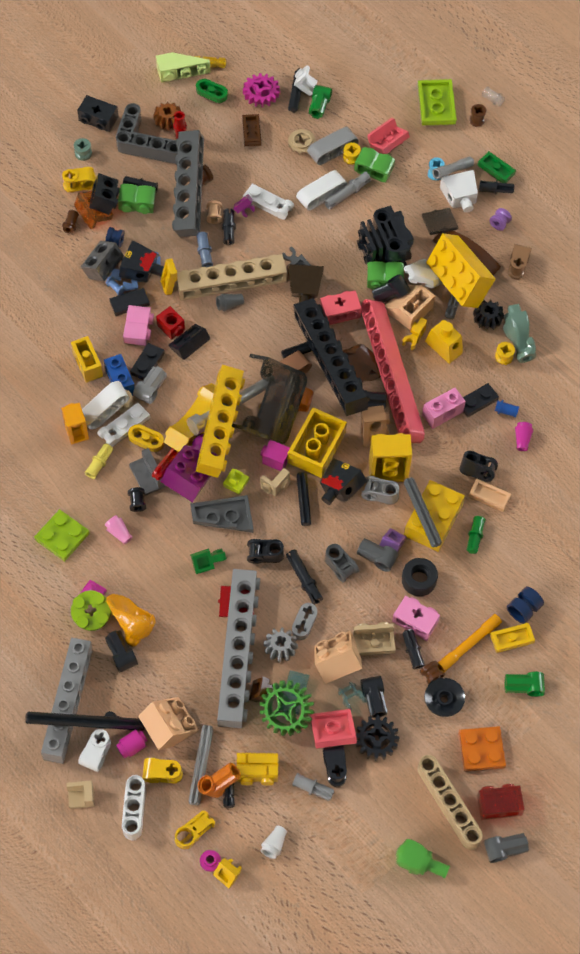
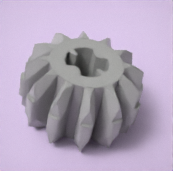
(277, 651)

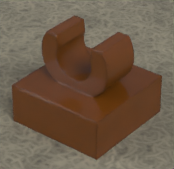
(259, 688)

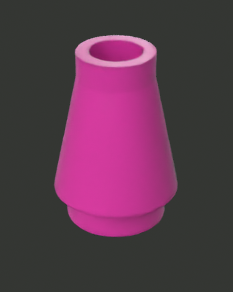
(523, 435)

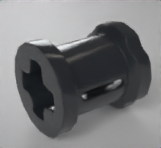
(137, 499)

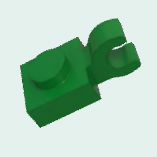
(205, 560)

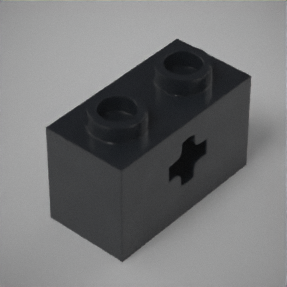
(98, 113)

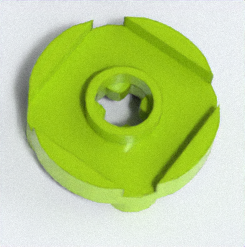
(83, 619)

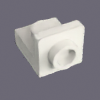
(305, 81)

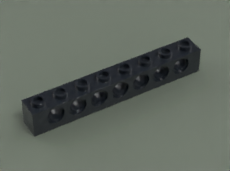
(331, 357)

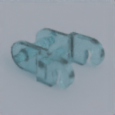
(345, 698)

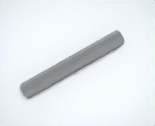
(201, 763)

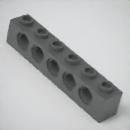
(191, 225)

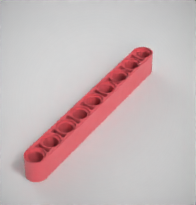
(392, 370)

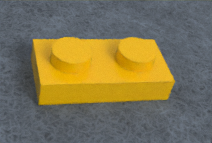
(512, 637)

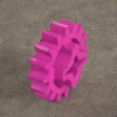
(261, 90)

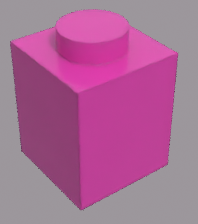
(275, 455)

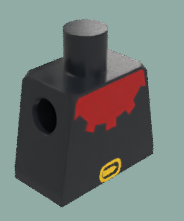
(139, 263)
(341, 481)

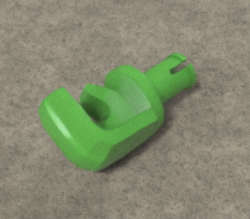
(418, 859)

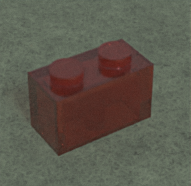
(500, 802)

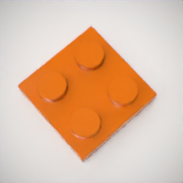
(482, 748)

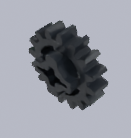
(384, 737)

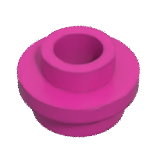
(206, 866)

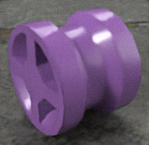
(500, 219)

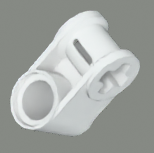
(94, 753)

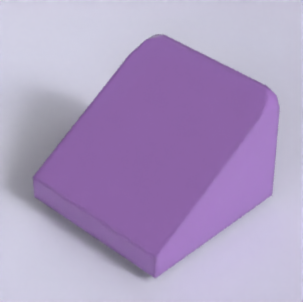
(393, 539)

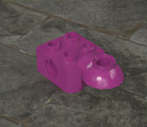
(182, 473)

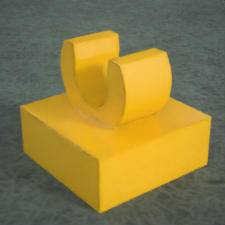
(227, 872)

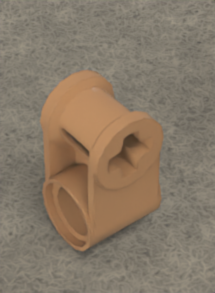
(519, 260)

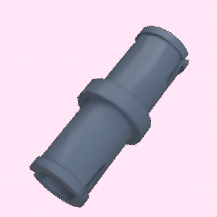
(204, 249)

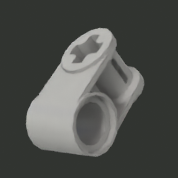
(379, 490)

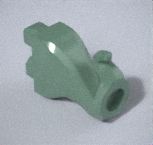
(517, 330)

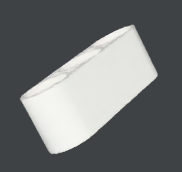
(319, 190)
(105, 404)
(133, 797)

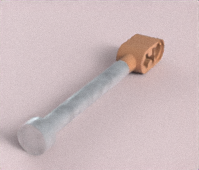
(296, 360)

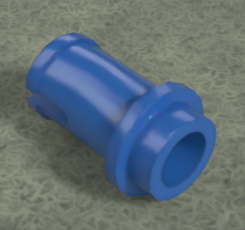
(505, 408)

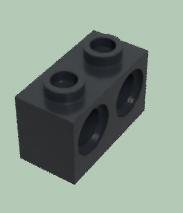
(104, 194)

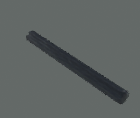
(84, 721)

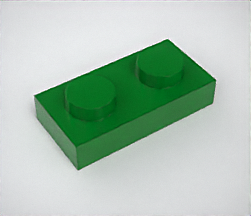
(496, 167)

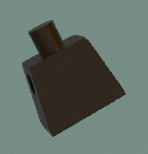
(305, 281)

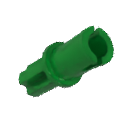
(475, 534)

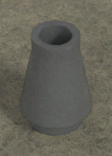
(229, 301)

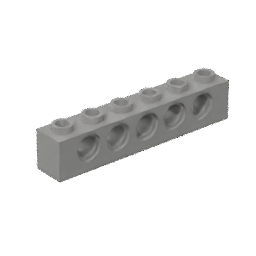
(67, 699)

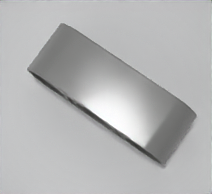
(331, 145)

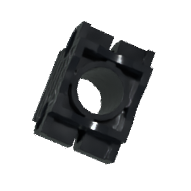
(385, 238)

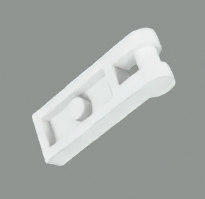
(269, 202)
(121, 425)

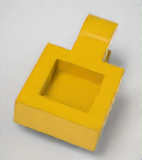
(417, 332)

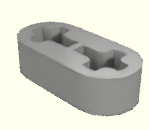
(300, 618)

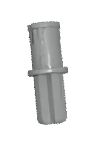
(313, 787)

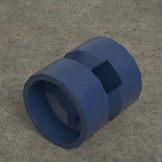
(522, 607)

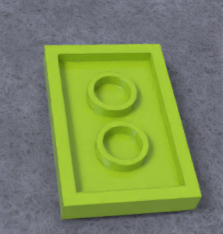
(436, 102)

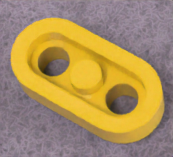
(147, 437)

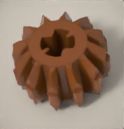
(164, 115)

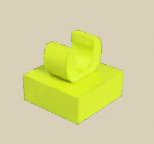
(236, 481)

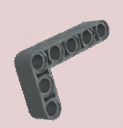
(142, 145)

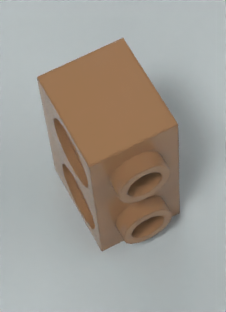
(373, 422)

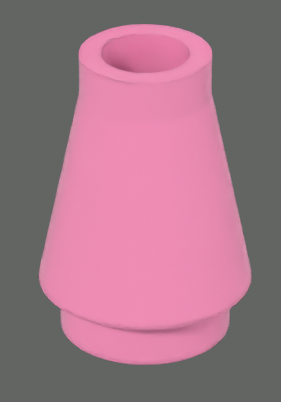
(118, 529)

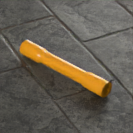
(486, 628)

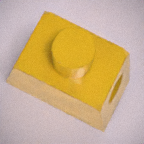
(445, 341)

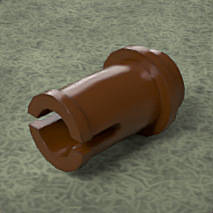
(70, 223)

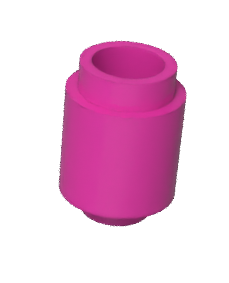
(131, 744)

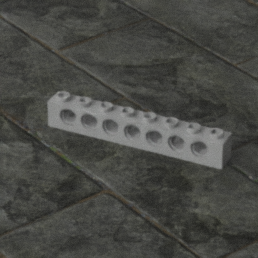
(236, 716)

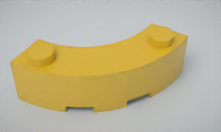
(179, 433)

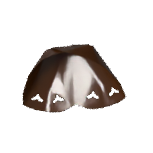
(363, 362)

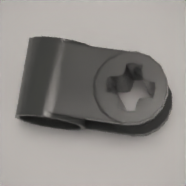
(341, 566)

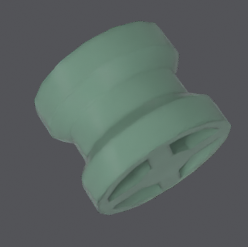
(84, 153)

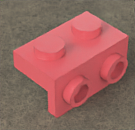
(387, 137)

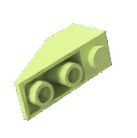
(178, 66)

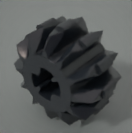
(488, 314)

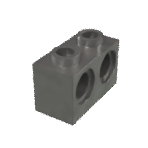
(102, 260)

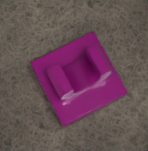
(244, 203)

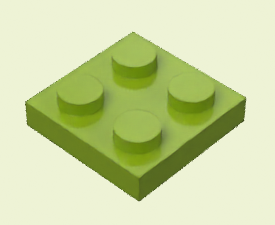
(61, 535)

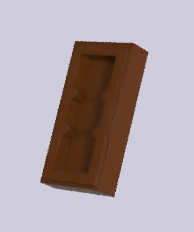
(251, 130)

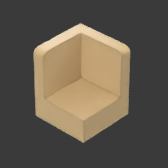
(80, 794)

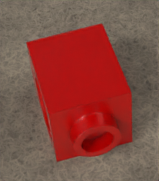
(169, 316)

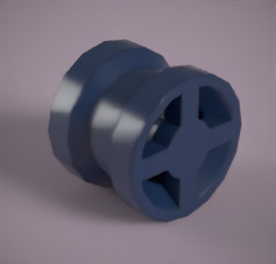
(115, 236)

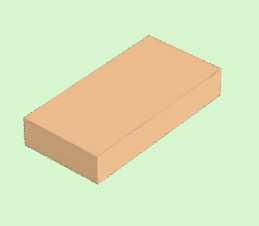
(490, 495)

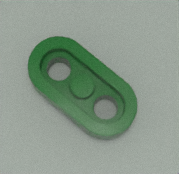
(213, 92)

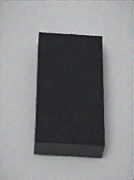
(135, 298)

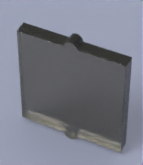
(439, 221)

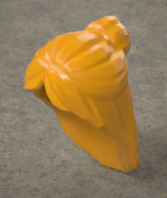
(132, 619)

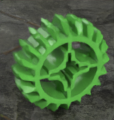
(290, 716)

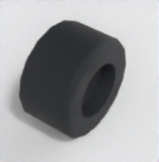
(419, 588)

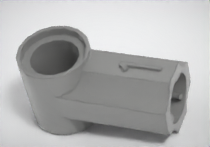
(148, 388)

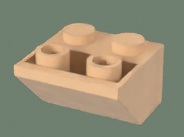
(411, 306)
(337, 657)
(168, 722)

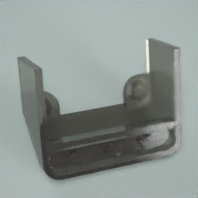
(279, 402)

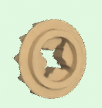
(305, 135)

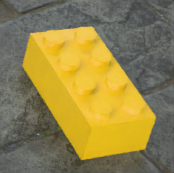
(460, 270)

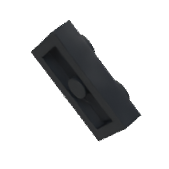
(149, 357)
(479, 399)

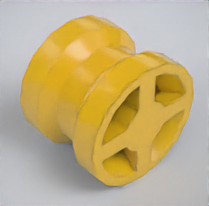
(348, 157)
(507, 356)

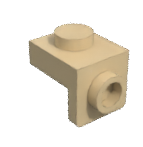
(280, 482)

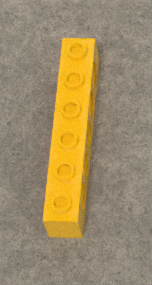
(208, 463)

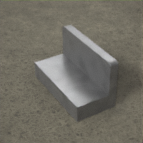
(142, 471)

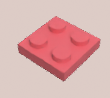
(333, 728)

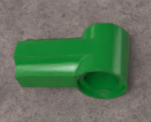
(320, 98)
(531, 683)

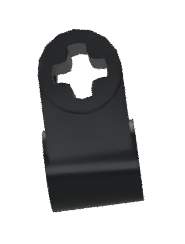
(476, 466)
(263, 551)
(335, 762)

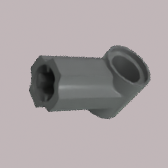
(383, 557)
(501, 848)

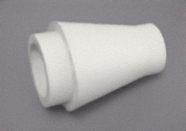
(273, 844)

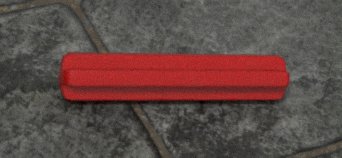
(163, 465)

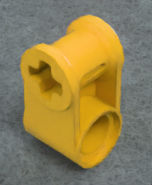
(80, 178)
(158, 771)

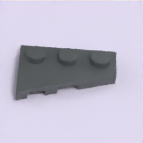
(224, 513)

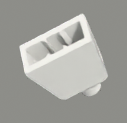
(460, 190)

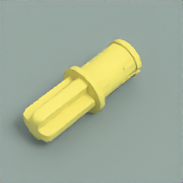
(99, 461)

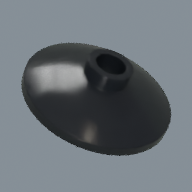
(444, 688)

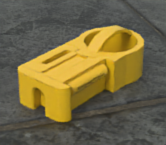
(196, 827)

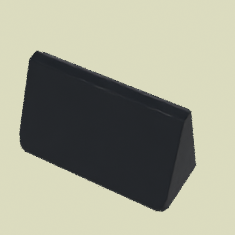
(189, 341)

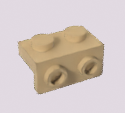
(374, 638)

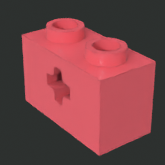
(341, 307)

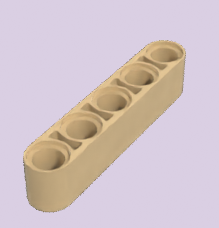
(453, 811)

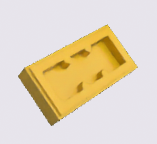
(168, 277)

